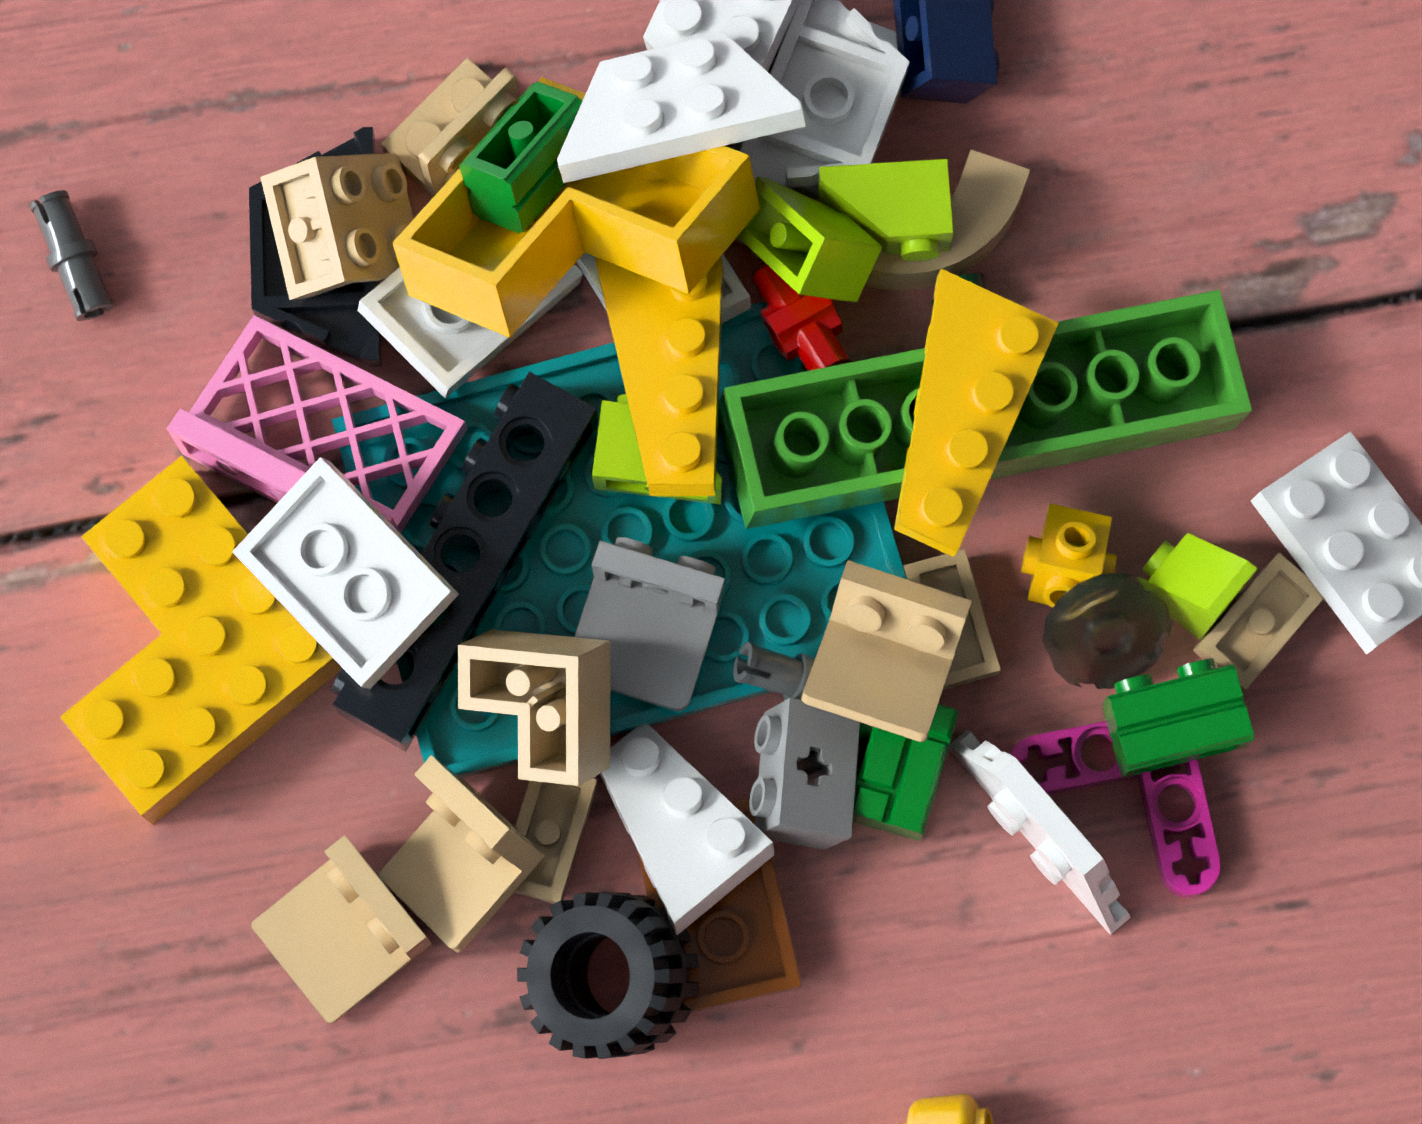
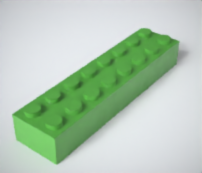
(1101, 390)

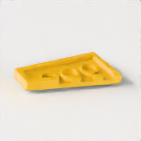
(670, 373)
(969, 395)

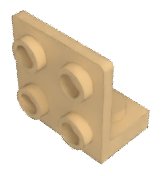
(451, 124)
(337, 220)
(886, 651)
(459, 859)
(340, 933)

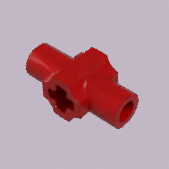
(800, 323)

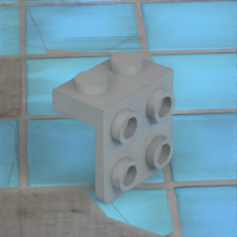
(654, 618)

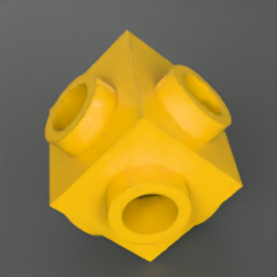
(1066, 552)

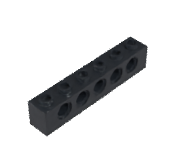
(528, 410)

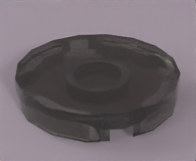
(1106, 630)

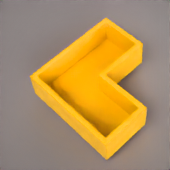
(652, 219)
(224, 655)

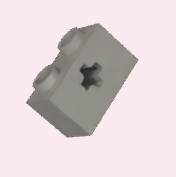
(805, 775)

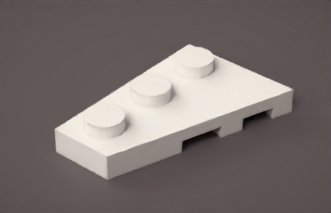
(682, 826)

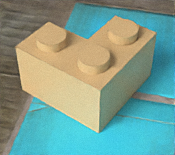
(555, 689)

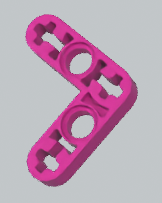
(1165, 854)

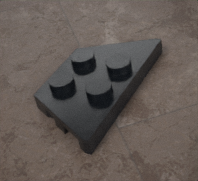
(323, 318)

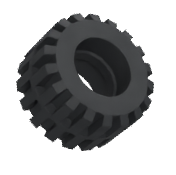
(560, 983)

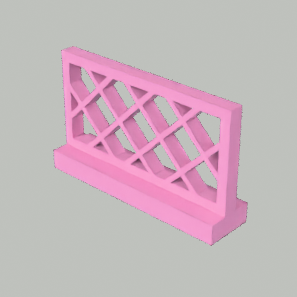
(273, 471)

